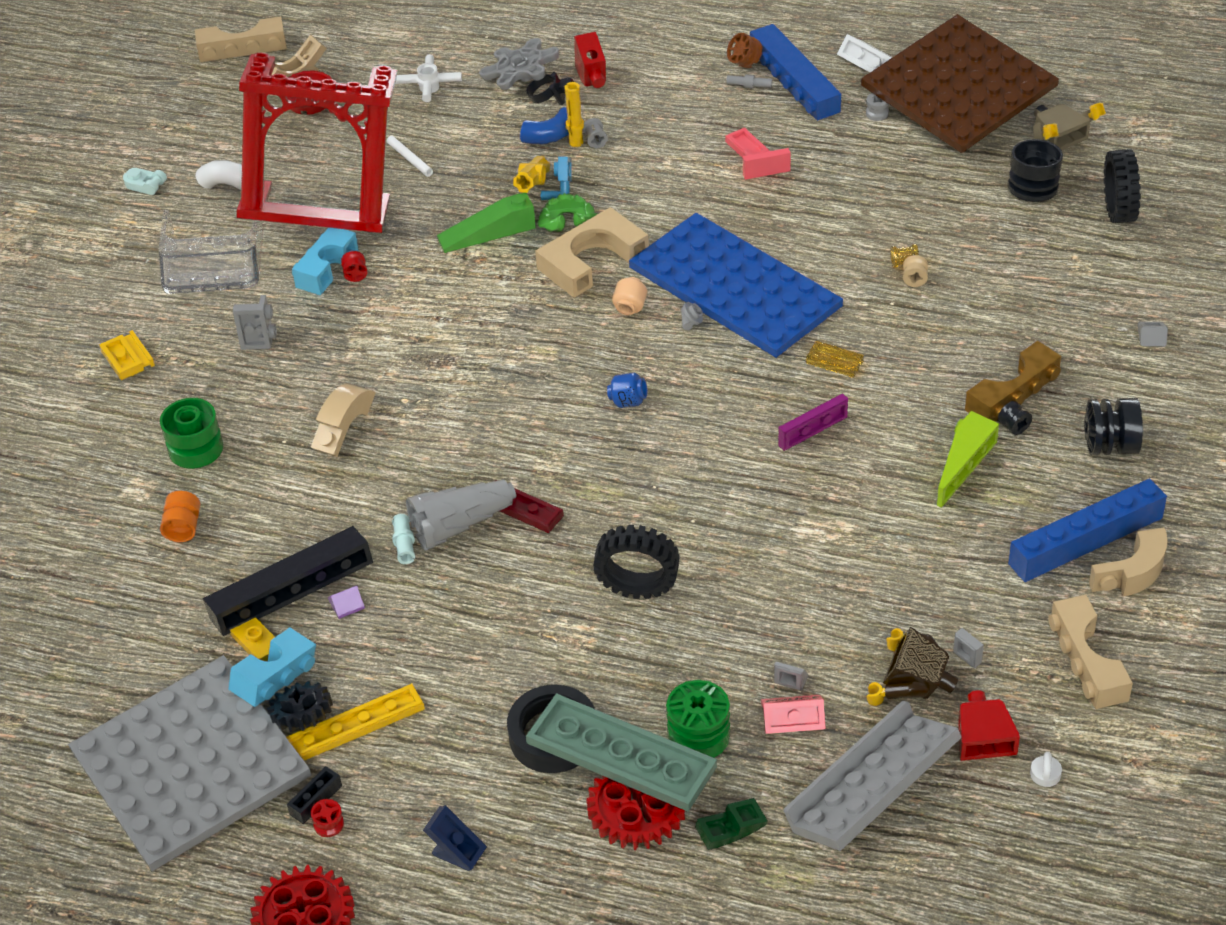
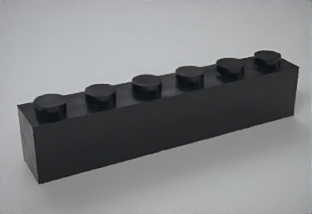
(288, 580)

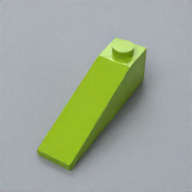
(971, 443)

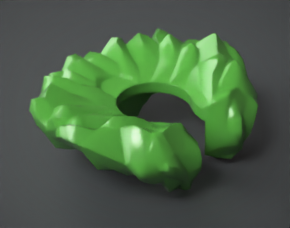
(551, 216)

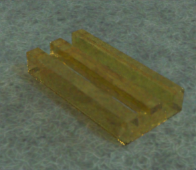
(833, 359)

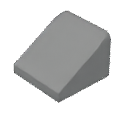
(1152, 333)
(789, 676)

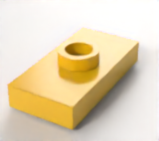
(253, 638)

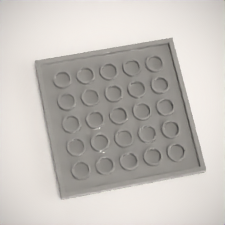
(187, 763)

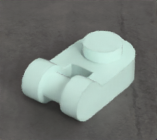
(144, 180)

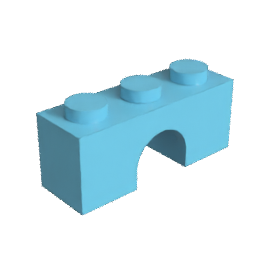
(314, 268)
(259, 680)

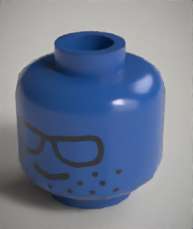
(627, 390)

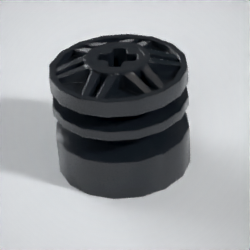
(1035, 170)
(1119, 426)

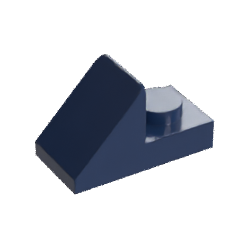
(453, 839)

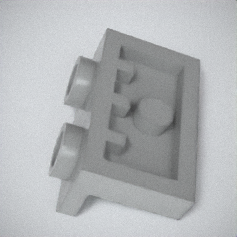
(255, 324)

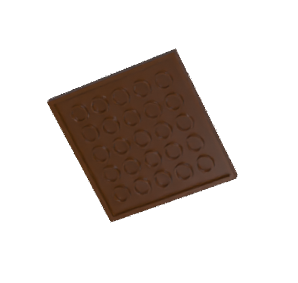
(959, 83)

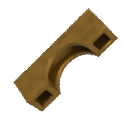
(1036, 368)

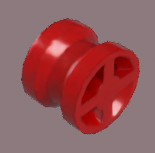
(356, 272)
(327, 810)

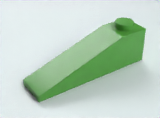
(498, 220)

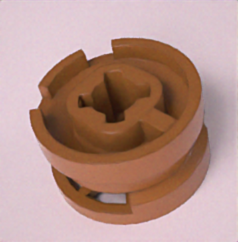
(746, 50)

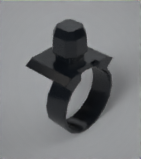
(556, 89)

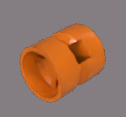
(180, 516)

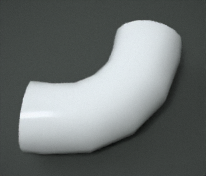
(219, 173)

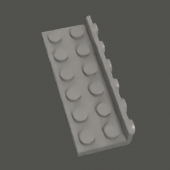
(869, 777)

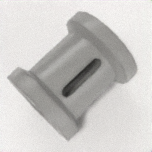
(602, 136)

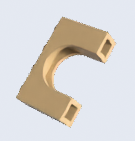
(605, 230)

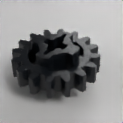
(300, 706)

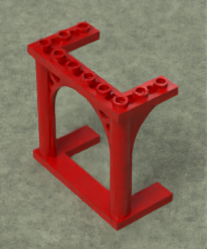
(376, 98)

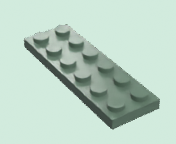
(622, 752)

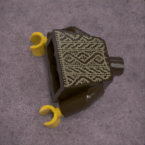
(914, 668)

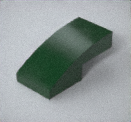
(732, 825)

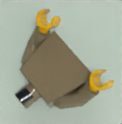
(1064, 125)

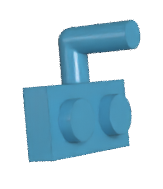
(563, 171)

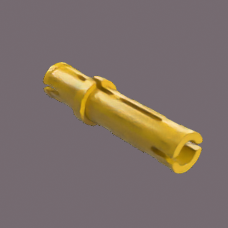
(574, 120)

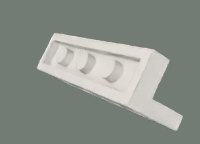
(862, 54)

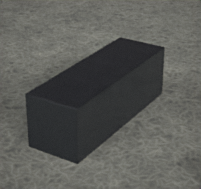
(321, 787)

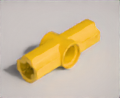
(531, 174)

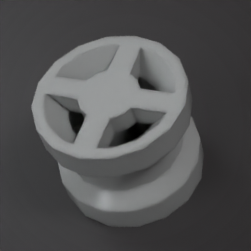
(877, 108)

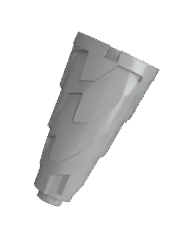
(454, 510)

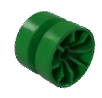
(191, 433)

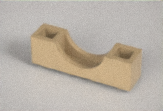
(217, 44)
(1102, 678)

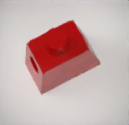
(591, 71)
(986, 729)

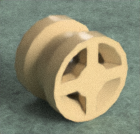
(915, 271)

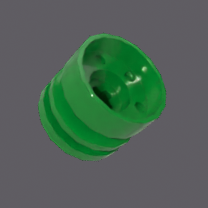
(699, 717)

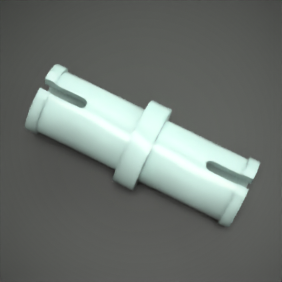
(403, 539)

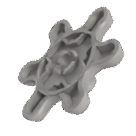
(519, 64)

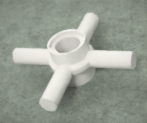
(428, 78)

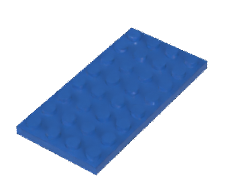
(736, 284)

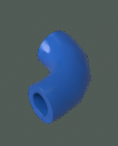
(545, 131)

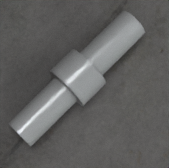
(749, 81)

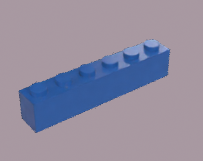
(797, 73)
(1087, 530)

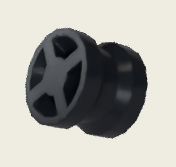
(1015, 418)

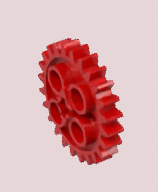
(611, 814)
(302, 906)

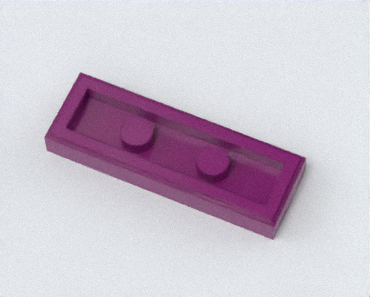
(813, 422)

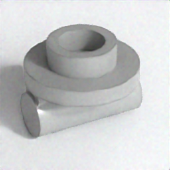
(691, 315)

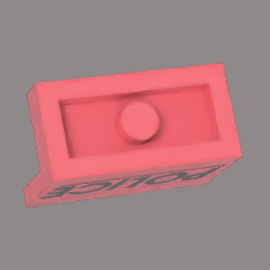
(793, 714)

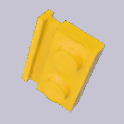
(126, 355)

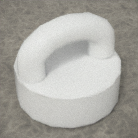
(1046, 770)

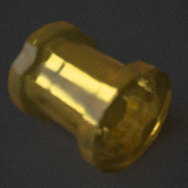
(899, 255)

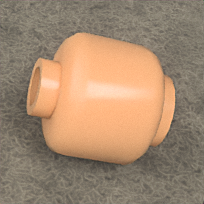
(629, 295)

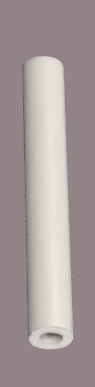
(410, 156)

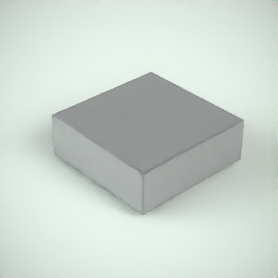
(968, 648)

